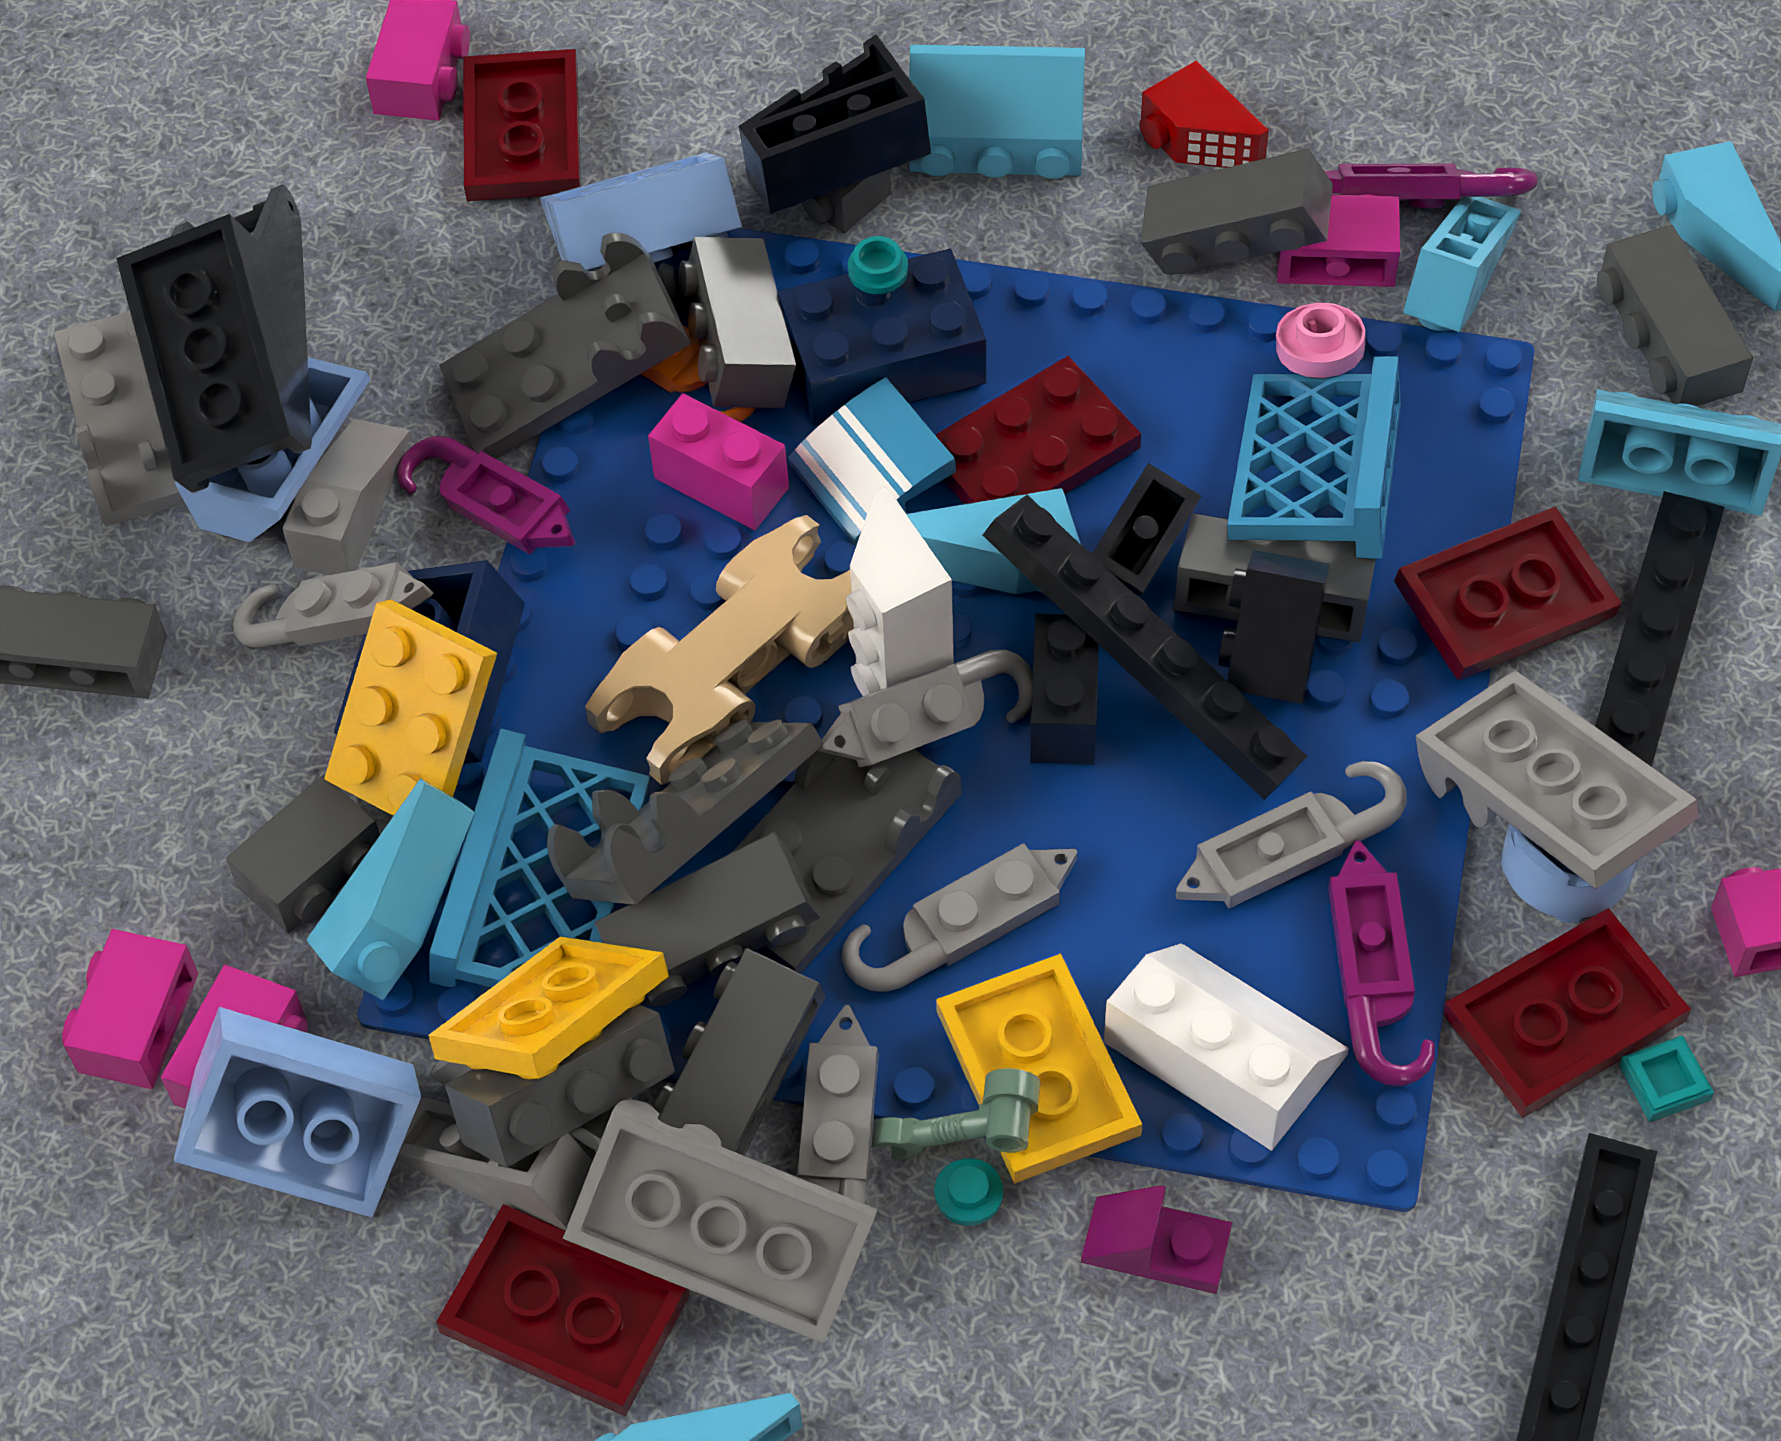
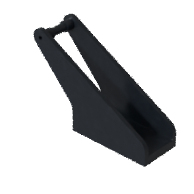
(225, 338)

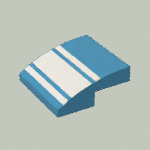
(869, 446)

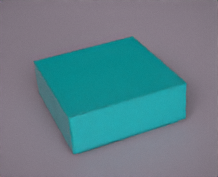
(1666, 1078)

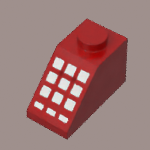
(1200, 121)

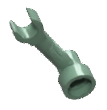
(1002, 1118)

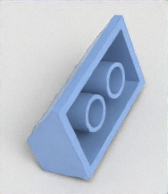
(652, 205)
(258, 493)
(296, 1112)

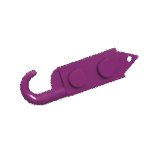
(1429, 183)
(492, 494)
(1374, 963)

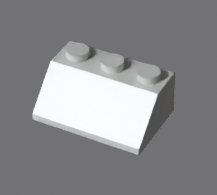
(897, 601)
(1220, 1042)

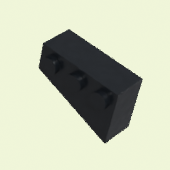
(837, 131)

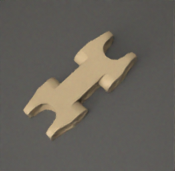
(705, 676)

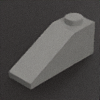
(344, 498)
(537, 1185)

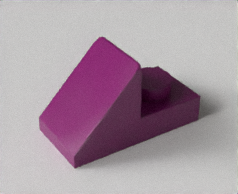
(1145, 1239)

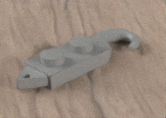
(327, 606)
(924, 708)
(1288, 841)
(966, 915)
(839, 1109)

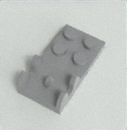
(116, 419)
(1553, 779)
(718, 1221)

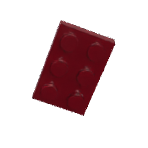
(521, 124)
(1038, 437)
(1506, 593)
(1566, 1012)
(562, 1311)

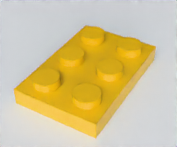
(408, 708)
(549, 1007)
(1042, 1026)

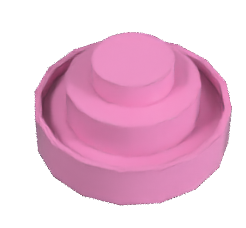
(1320, 340)

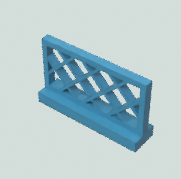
(1364, 457)
(490, 842)

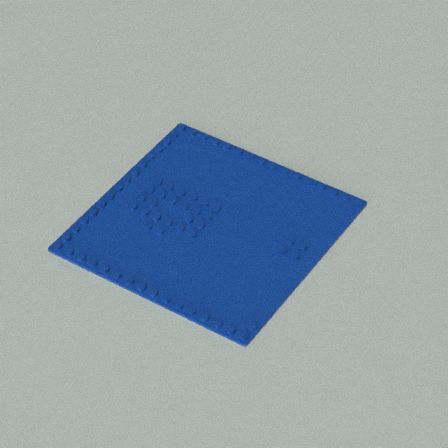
(1155, 792)

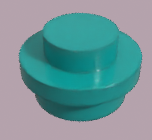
(877, 265)
(968, 1191)

